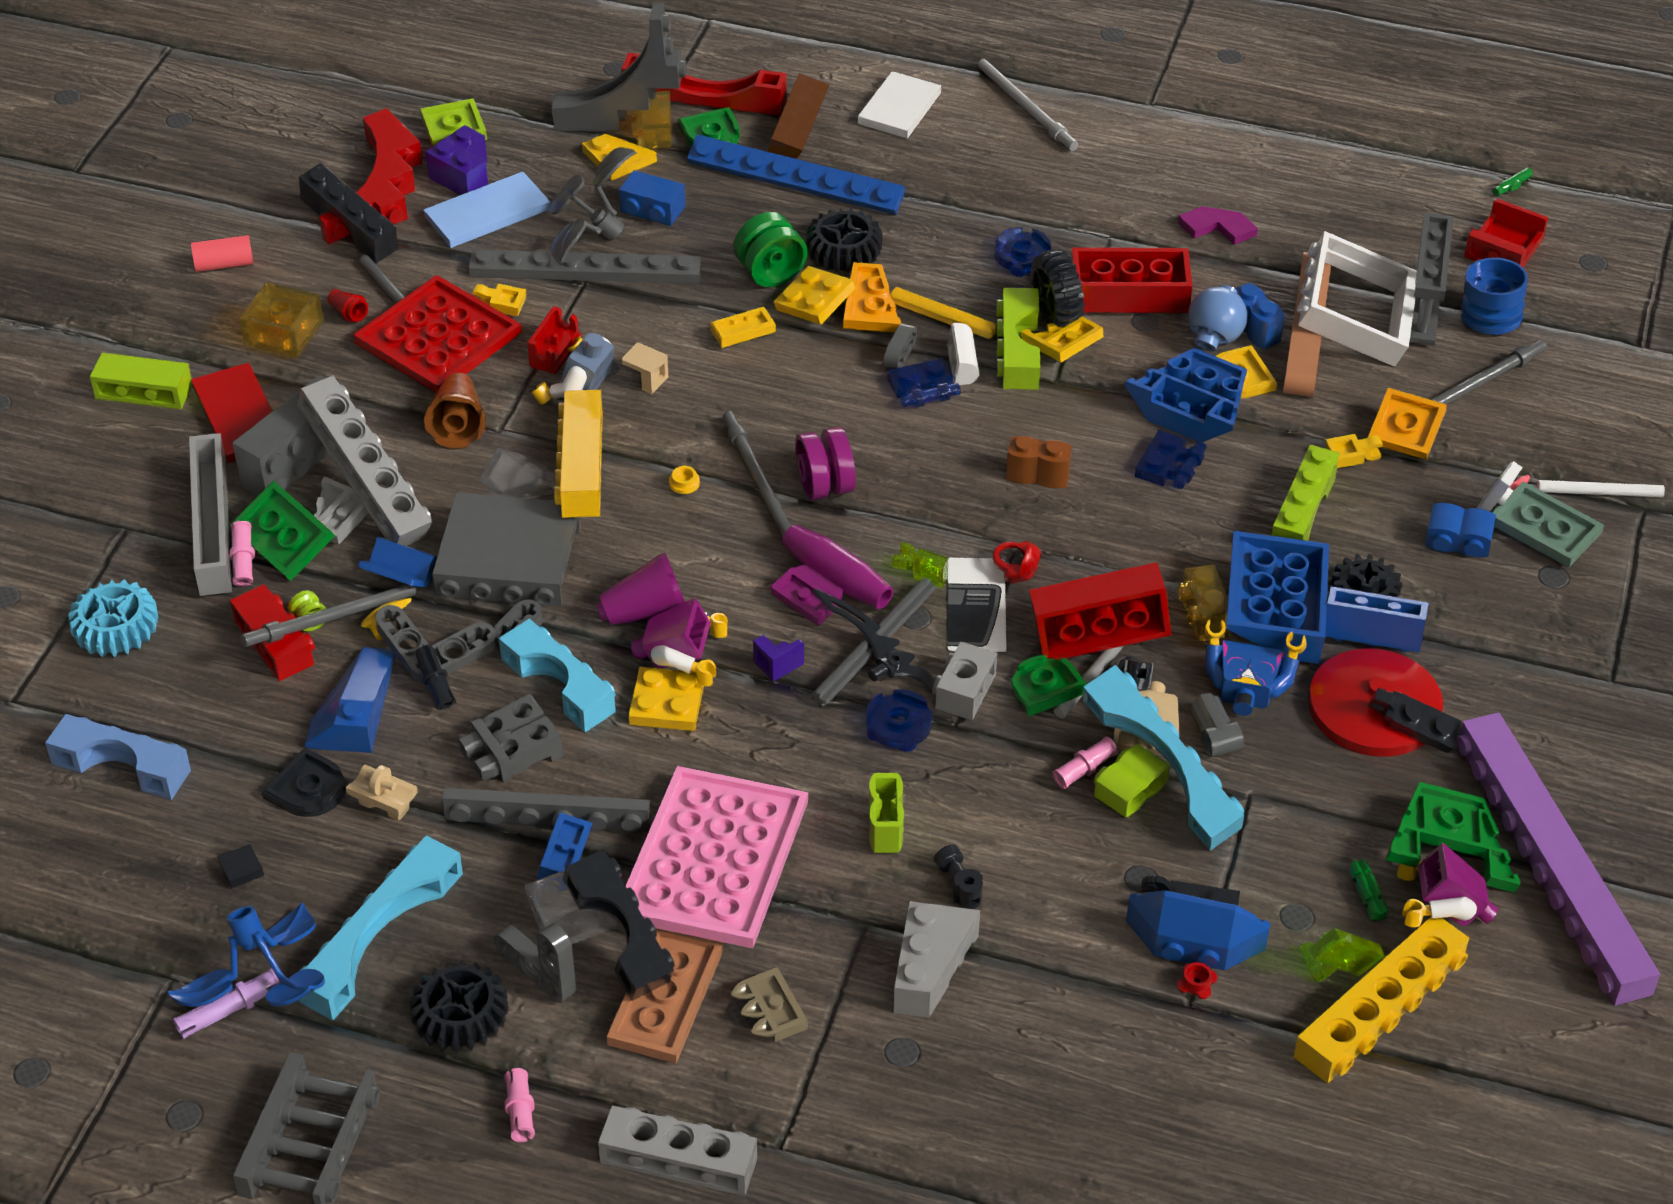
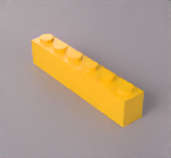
(579, 454)

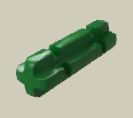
(1368, 890)

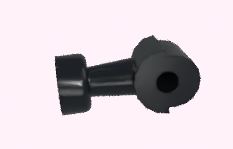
(1138, 670)
(967, 882)

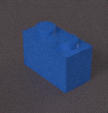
(652, 197)

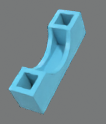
(533, 651)

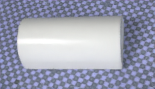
(962, 354)

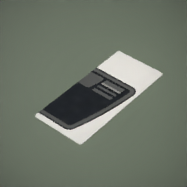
(976, 604)

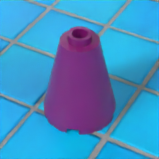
(641, 593)

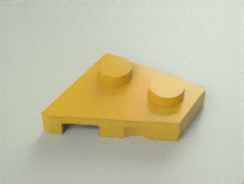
(601, 146)
(1064, 341)

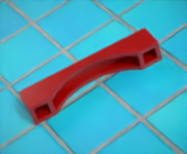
(757, 93)

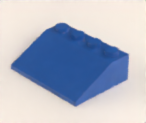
(1278, 590)

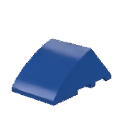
(1191, 394)

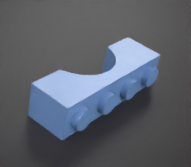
(84, 743)

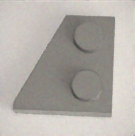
(339, 509)

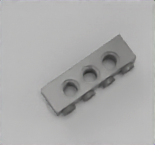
(691, 1164)

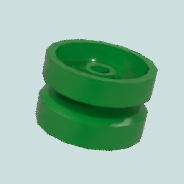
(770, 249)

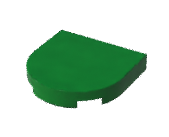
(714, 124)
(1045, 683)

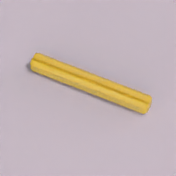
(942, 312)

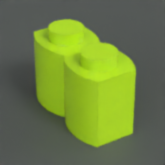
(1131, 780)
(886, 813)

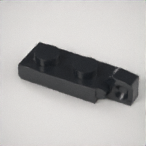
(1416, 719)

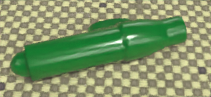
(1513, 182)

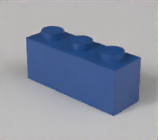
(1375, 619)

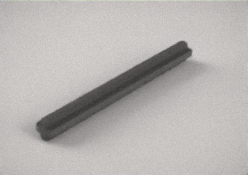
(863, 652)

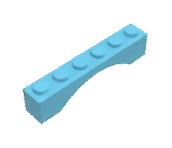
(1120, 705)
(421, 877)

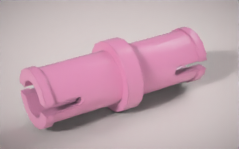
(241, 553)
(1085, 762)
(519, 1105)

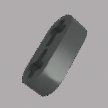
(900, 346)
(514, 617)

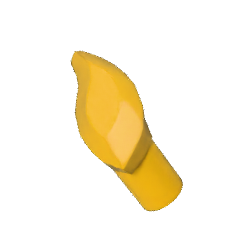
(370, 620)

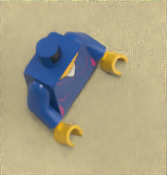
(1248, 672)

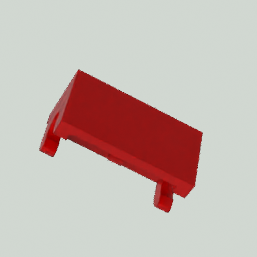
(551, 341)

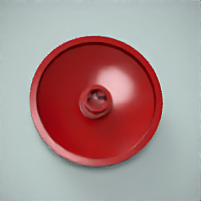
(1343, 691)

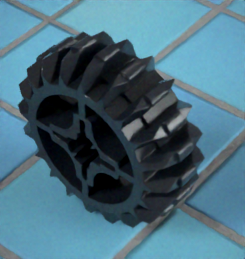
(843, 238)
(1057, 287)
(462, 995)

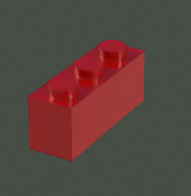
(282, 656)

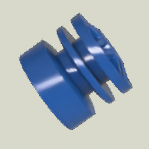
(1494, 296)

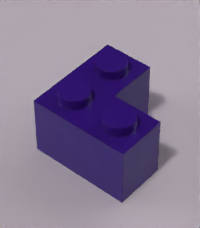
(459, 161)

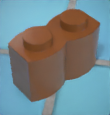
(1038, 462)

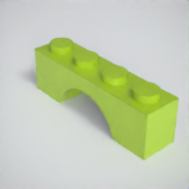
(1020, 359)
(1306, 492)

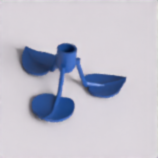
(250, 934)

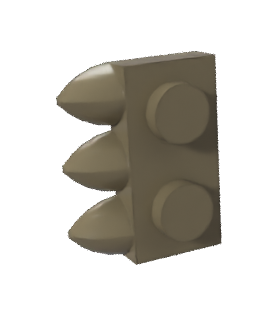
(772, 1002)

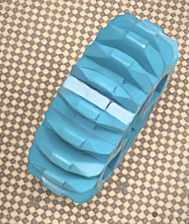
(113, 618)

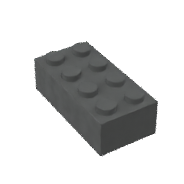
(278, 448)

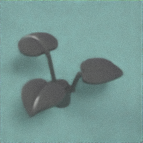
(602, 220)

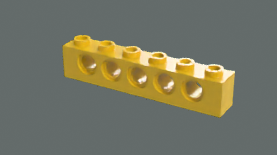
(1381, 999)

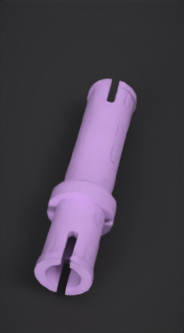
(239, 997)

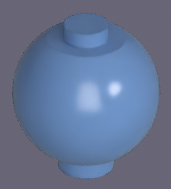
(1217, 317)

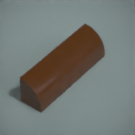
(798, 117)

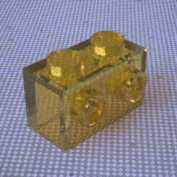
(654, 125)
(1204, 599)

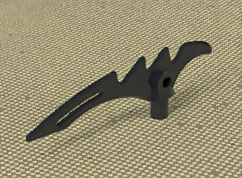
(888, 659)

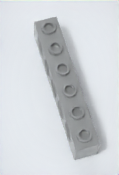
(315, 404)

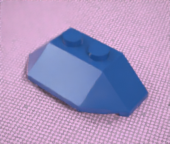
(1196, 929)

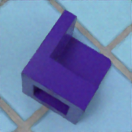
(779, 658)

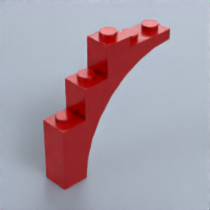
(392, 174)

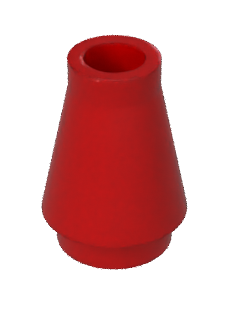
(349, 305)

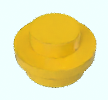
(684, 480)

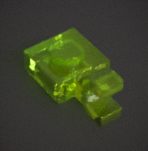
(923, 564)

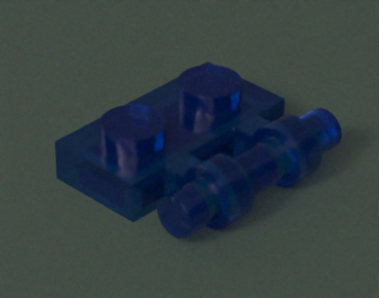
(923, 383)
(1162, 456)

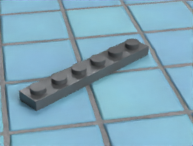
(543, 809)

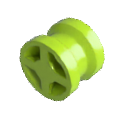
(305, 603)

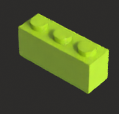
(141, 380)

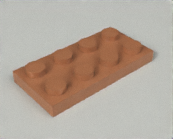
(663, 1018)

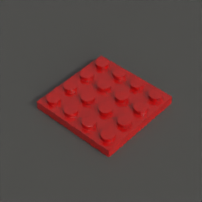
(437, 333)

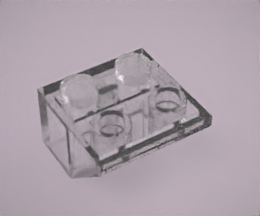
(554, 904)

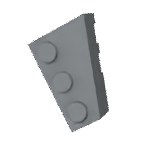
(930, 954)

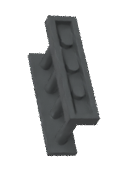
(1431, 276)
(283, 1109)

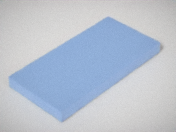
(486, 209)

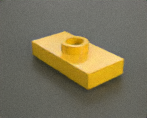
(742, 327)

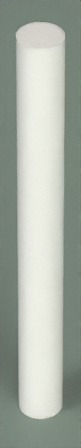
(1595, 488)

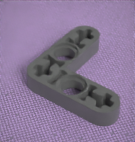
(459, 640)
(547, 964)

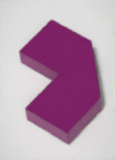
(1231, 224)

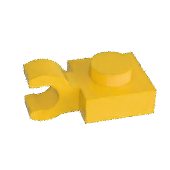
(503, 298)
(1353, 450)

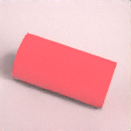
(222, 253)

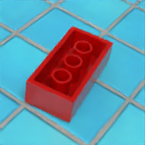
(1134, 279)
(1101, 612)

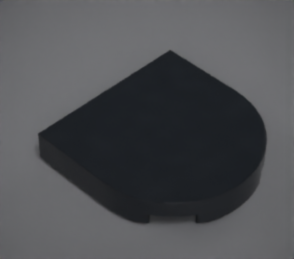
(307, 785)

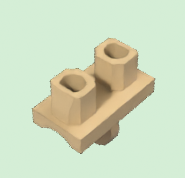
(382, 790)

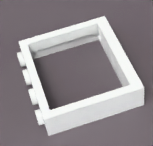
(1373, 268)

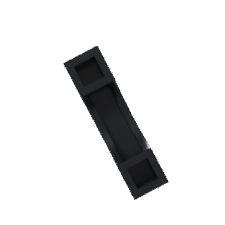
(370, 229)
(598, 886)

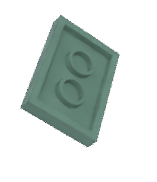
(1547, 524)

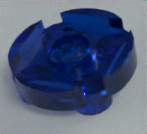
(1017, 261)
(895, 734)

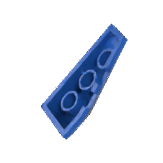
(354, 706)

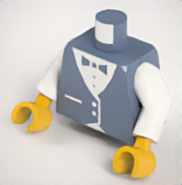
(584, 370)

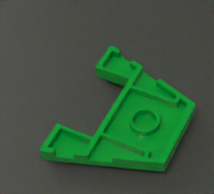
(1459, 822)

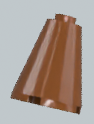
(455, 413)

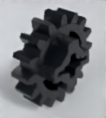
(1367, 576)

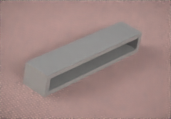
(210, 514)

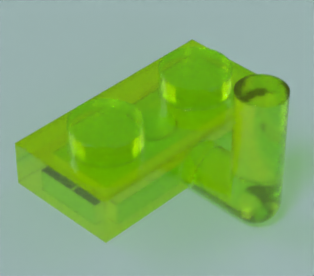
(1340, 951)

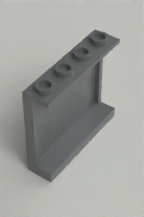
(504, 549)

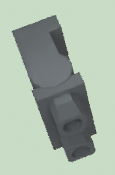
(511, 740)

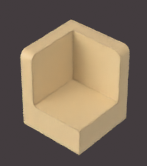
(650, 363)

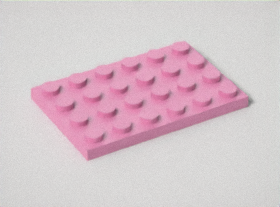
(715, 855)

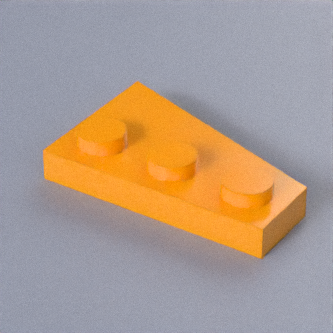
(870, 303)

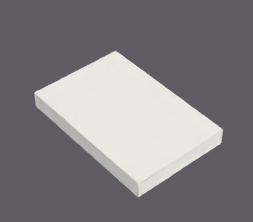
(899, 104)

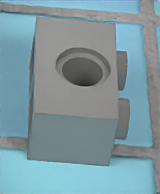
(965, 680)

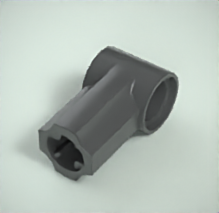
(1217, 731)

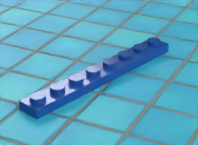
(796, 174)

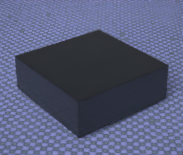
(240, 866)

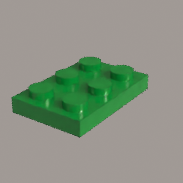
(284, 530)

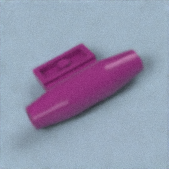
(829, 569)

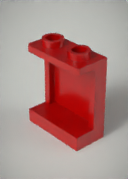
(1507, 234)

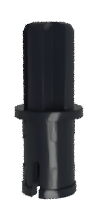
(435, 677)

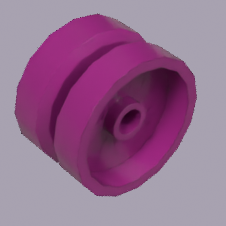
(825, 463)

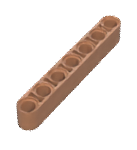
(1304, 343)

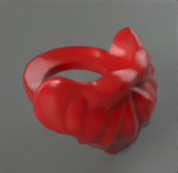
(1014, 572)

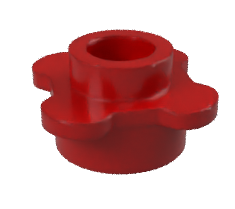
(1197, 972)

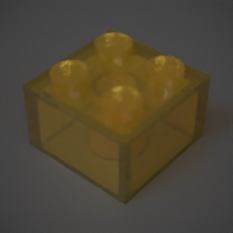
(281, 319)

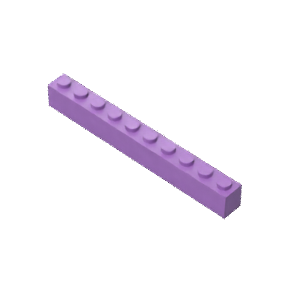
(1558, 860)

